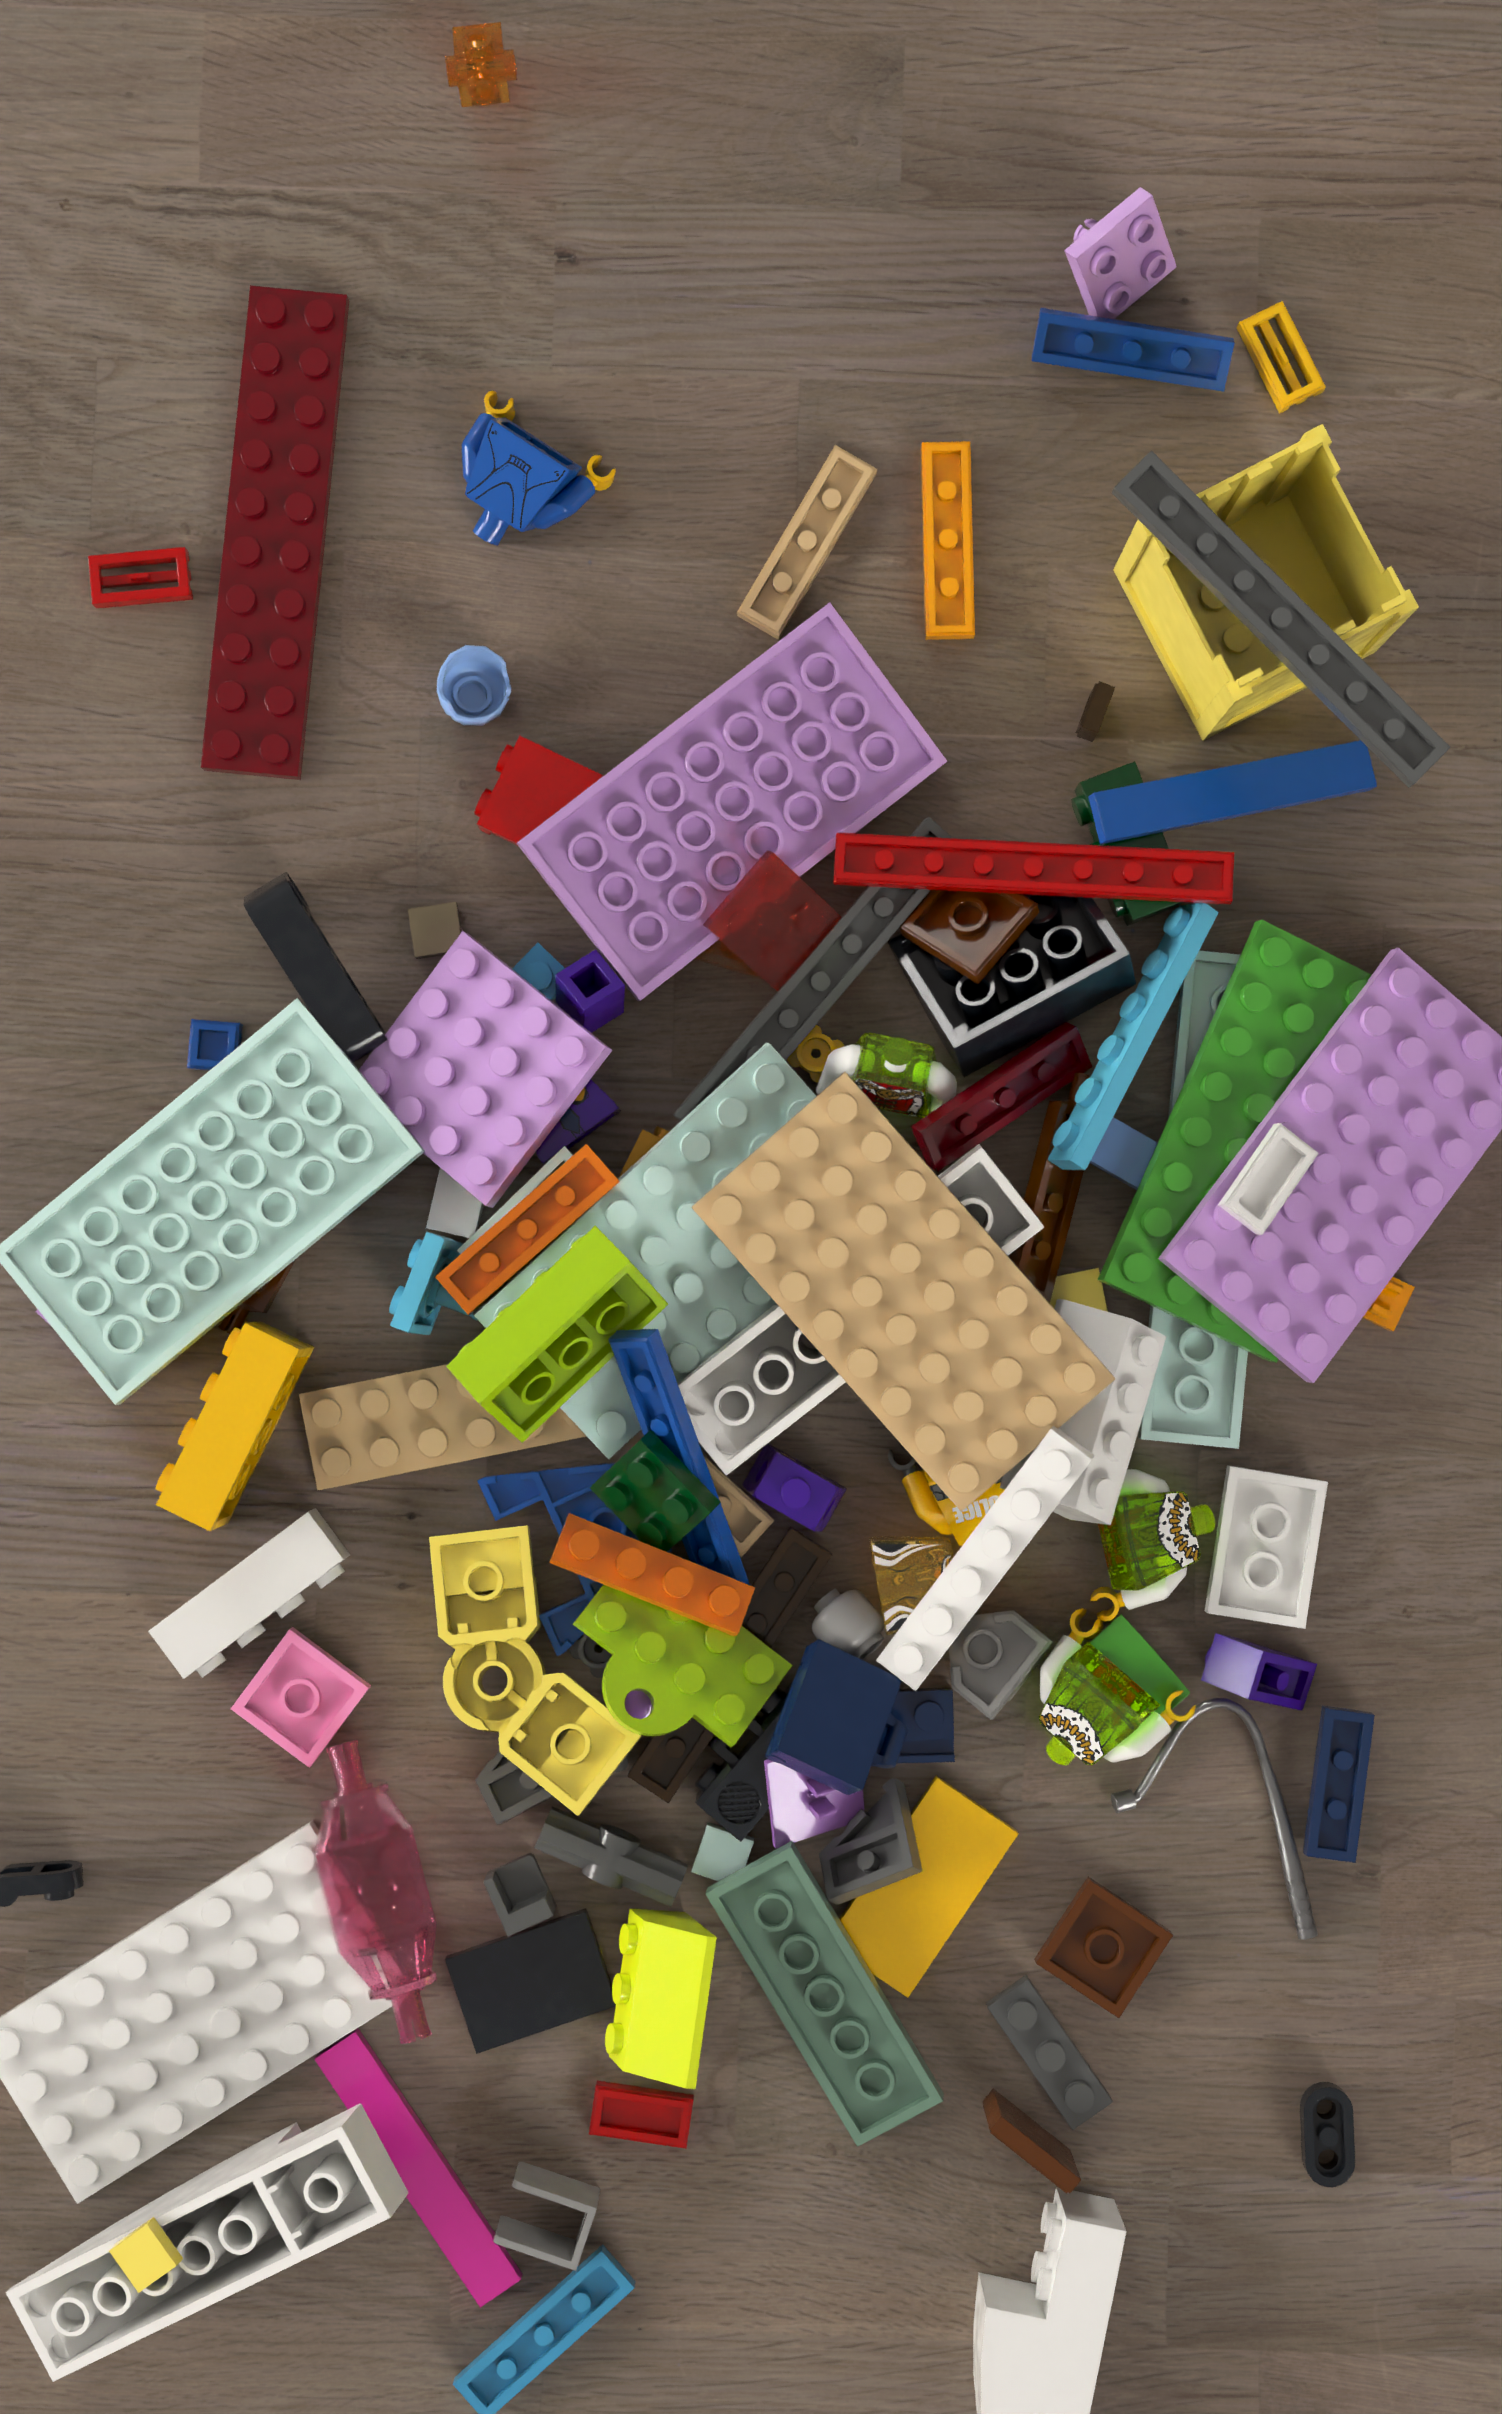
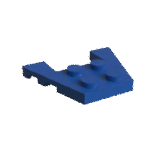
(563, 1493)

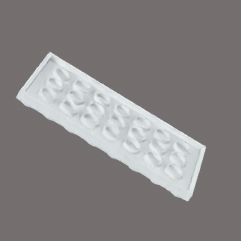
(183, 2018)

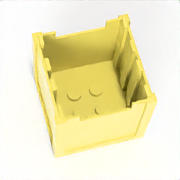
(1309, 535)

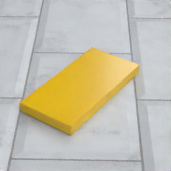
(910, 1920)

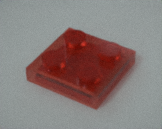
(772, 920)

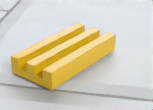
(1271, 380)

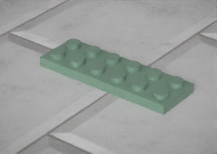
(824, 1993)

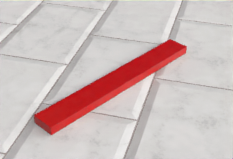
(1034, 868)

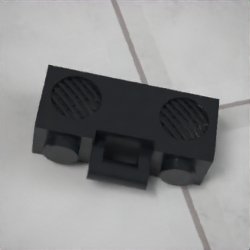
(738, 1789)

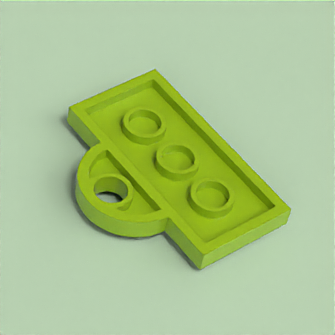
(680, 1667)

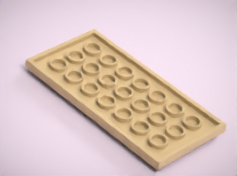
(903, 1291)

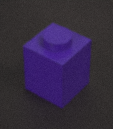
(590, 991)

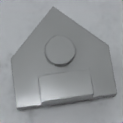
(995, 1659)

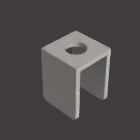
(541, 2242)

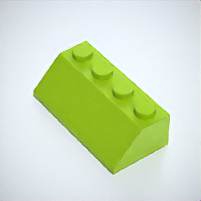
(556, 1334)

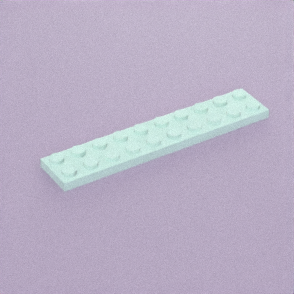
(1198, 1376)

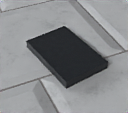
(531, 1980)

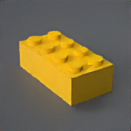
(233, 1425)

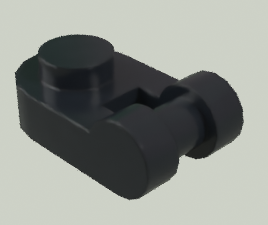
(52, 1878)

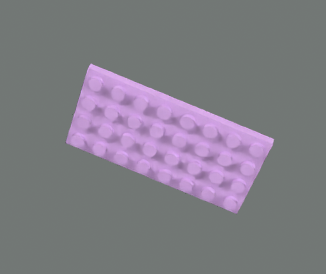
(766, 762)
(1400, 1116)

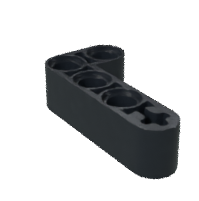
(313, 966)

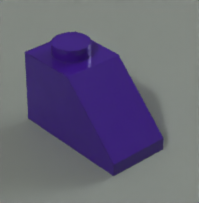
(1258, 1672)

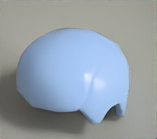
(473, 685)

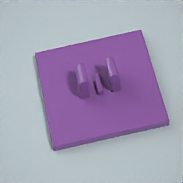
(804, 1806)

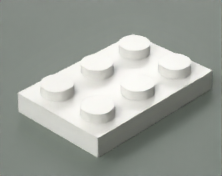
(1266, 1547)

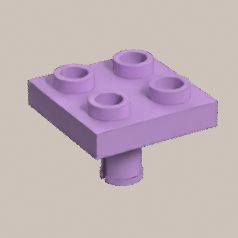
(1120, 256)

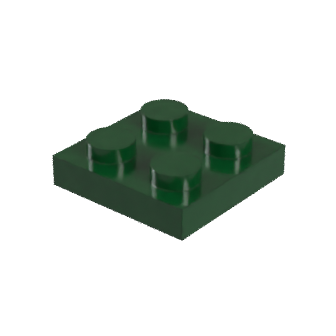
(655, 1493)

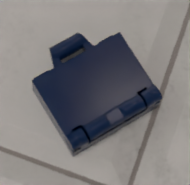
(838, 1719)

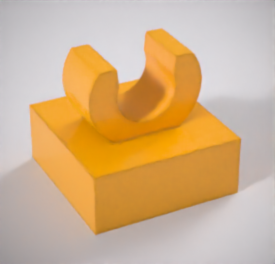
(1390, 1304)

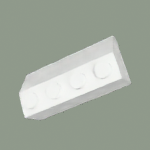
(1113, 1417)

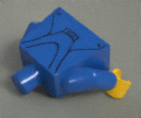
(520, 476)

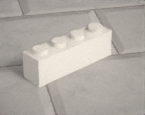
(249, 1594)

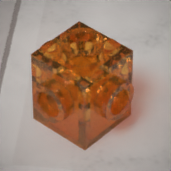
(481, 65)

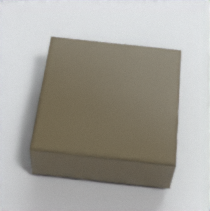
(434, 929)

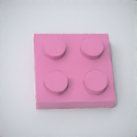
(300, 1697)

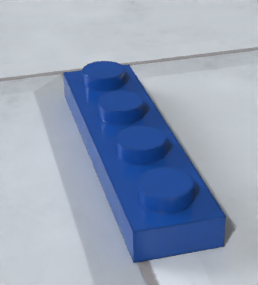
(1132, 349)

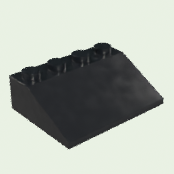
(1045, 978)

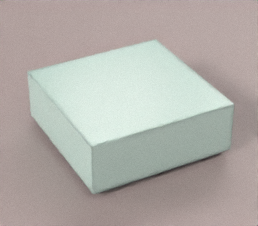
(721, 1853)

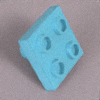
(420, 1300)

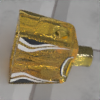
(905, 1572)

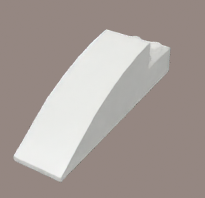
(776, 1375)
(231, 2229)
(1045, 2340)

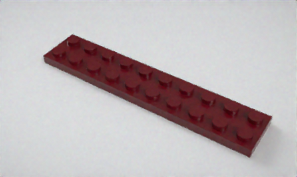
(275, 532)

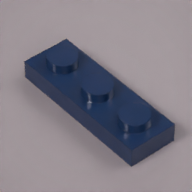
(1338, 1784)

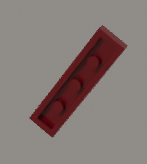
(1001, 1096)

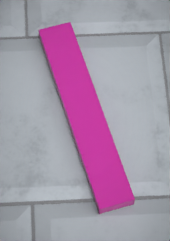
(427, 2175)

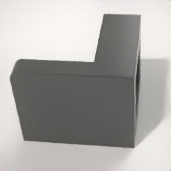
(520, 1894)

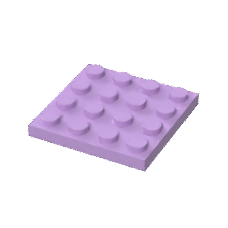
(482, 1068)

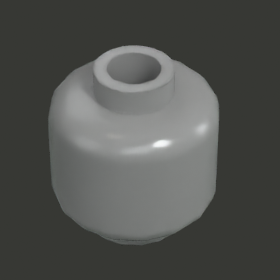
(848, 1623)

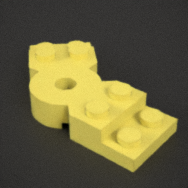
(543, 1720)

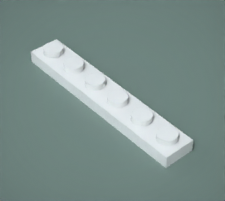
(985, 1557)

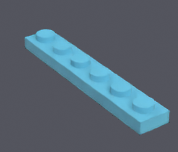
(1126, 1047)

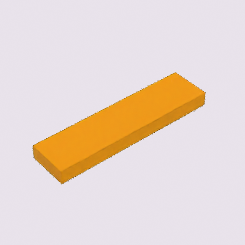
(947, 540)

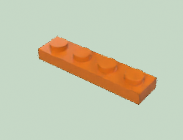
(527, 1229)
(652, 1575)

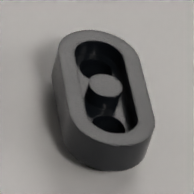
(1327, 2131)

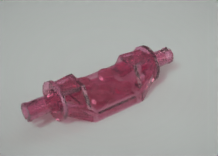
(376, 1892)

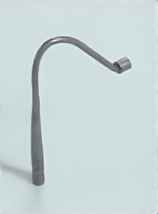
(1291, 1864)

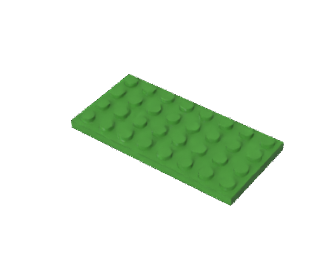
(1260, 1037)

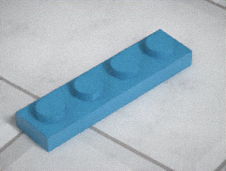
(544, 2332)

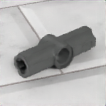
(611, 1856)

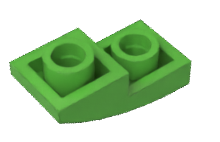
(1139, 1661)

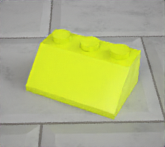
(661, 1996)

